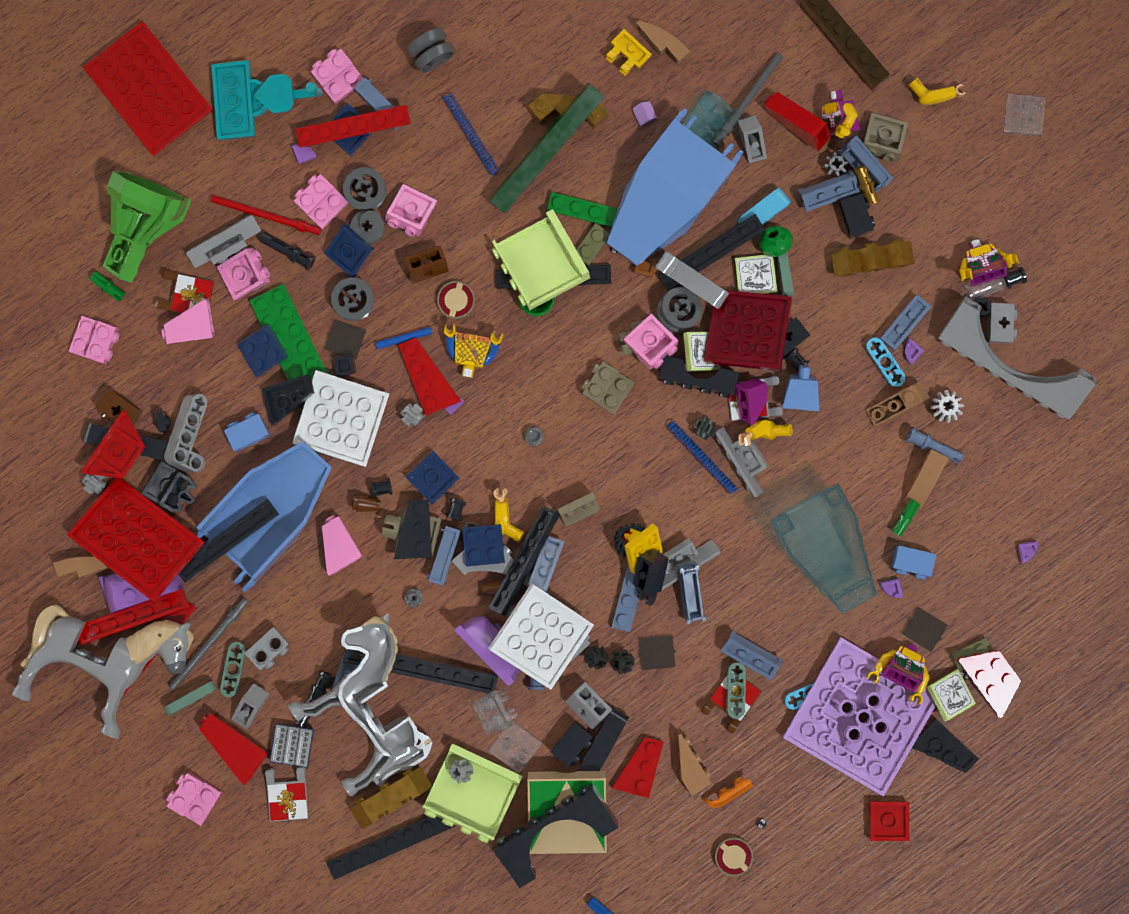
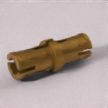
(866, 185)

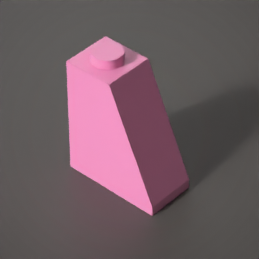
(190, 325)
(338, 545)

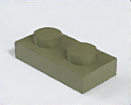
(592, 244)
(980, 646)

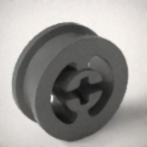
(359, 175)
(687, 303)
(344, 312)

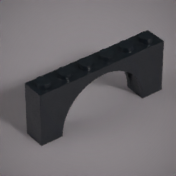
(585, 806)

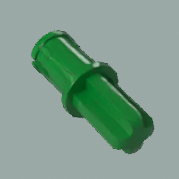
(107, 286)
(906, 517)

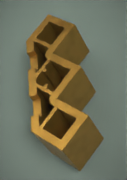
(548, 104)
(872, 258)
(390, 797)

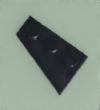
(286, 397)
(415, 532)
(945, 746)

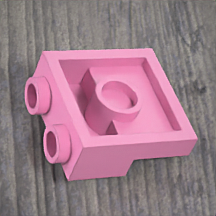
(336, 75)
(320, 201)
(410, 211)
(244, 273)
(94, 340)
(651, 342)
(193, 798)

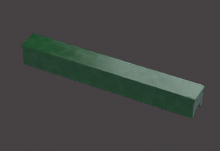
(546, 147)

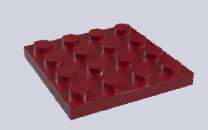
(749, 331)

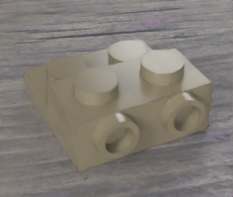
(885, 137)
(607, 387)

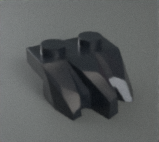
(169, 487)

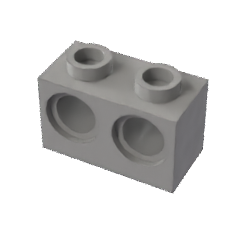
(265, 644)

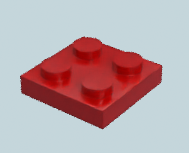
(889, 821)

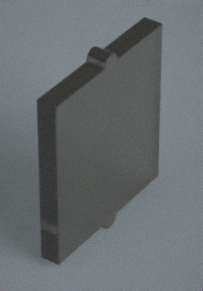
(345, 339)
(924, 629)
(657, 652)

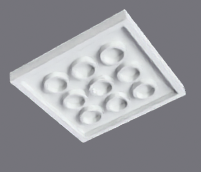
(341, 418)
(541, 636)

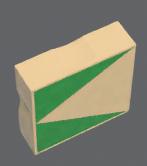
(563, 835)

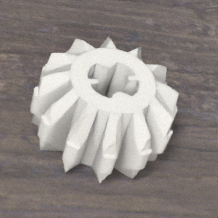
(951, 413)

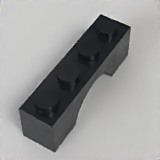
(722, 382)

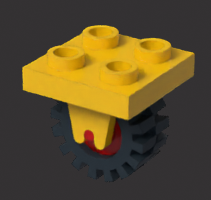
(635, 541)

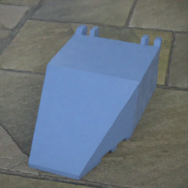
(668, 191)
(292, 486)

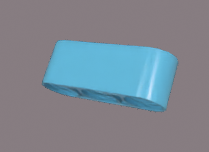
(768, 207)

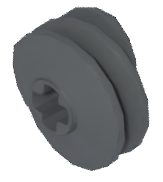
(375, 221)

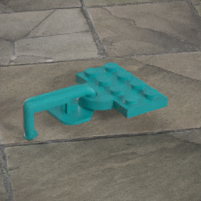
(238, 95)

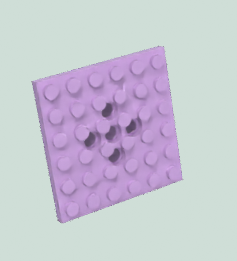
(824, 728)

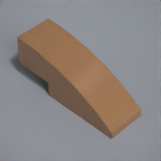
(663, 41)
(926, 478)
(82, 565)

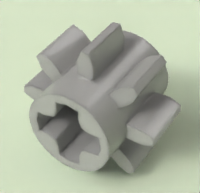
(839, 160)
(412, 414)
(94, 483)
(461, 771)

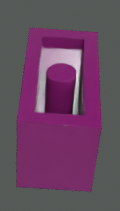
(751, 399)

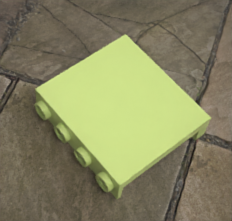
(541, 261)
(476, 804)

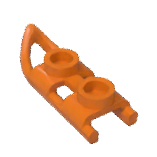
(727, 795)

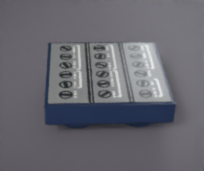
(291, 745)

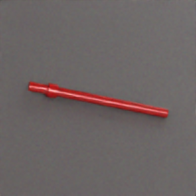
(301, 226)

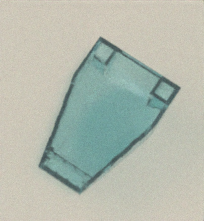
(827, 546)

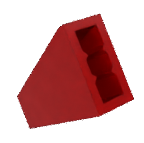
(798, 120)
(234, 747)

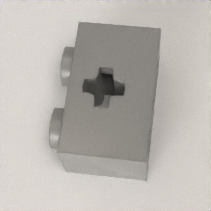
(995, 332)
(588, 705)

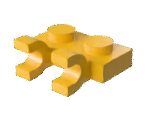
(630, 49)

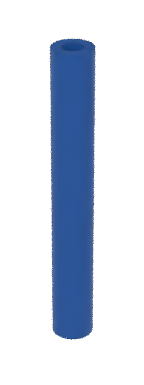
(403, 338)

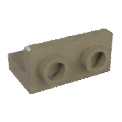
(579, 509)

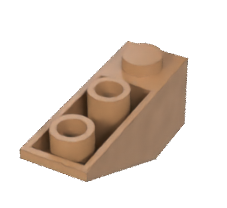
(897, 403)
(690, 770)

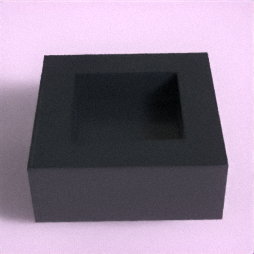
(345, 365)
(163, 422)

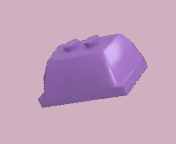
(122, 595)
(479, 635)

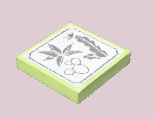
(756, 274)
(695, 350)
(951, 695)

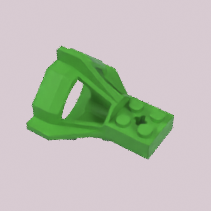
(132, 227)

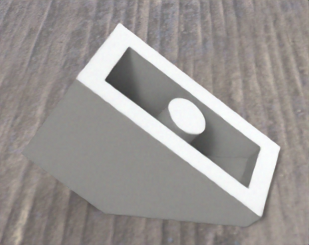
(752, 139)
(250, 706)

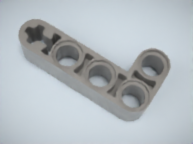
(692, 280)
(194, 408)

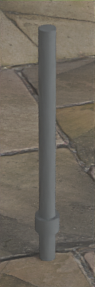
(727, 128)
(232, 616)

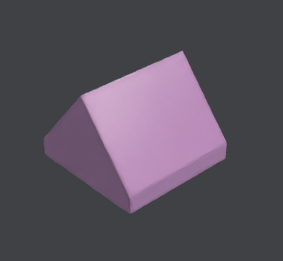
(644, 113)

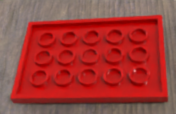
(148, 88)
(135, 539)

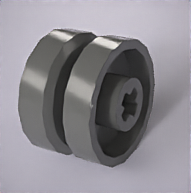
(431, 50)

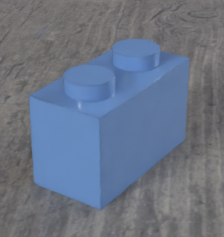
(247, 432)
(913, 561)

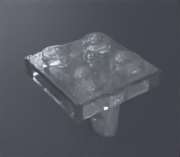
(1024, 115)
(492, 711)
(515, 746)

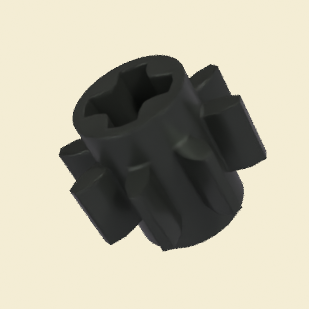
(704, 428)
(596, 657)
(622, 662)

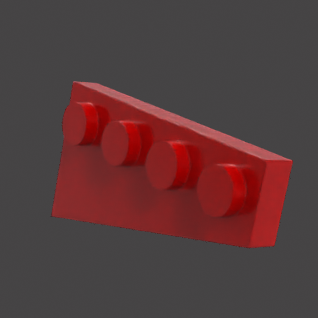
(428, 380)

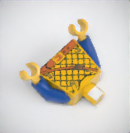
(471, 350)

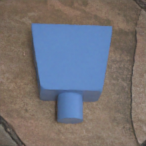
(801, 391)

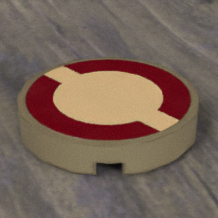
(456, 300)
(733, 856)

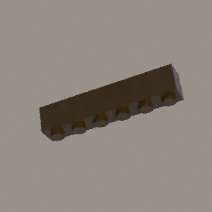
(846, 42)

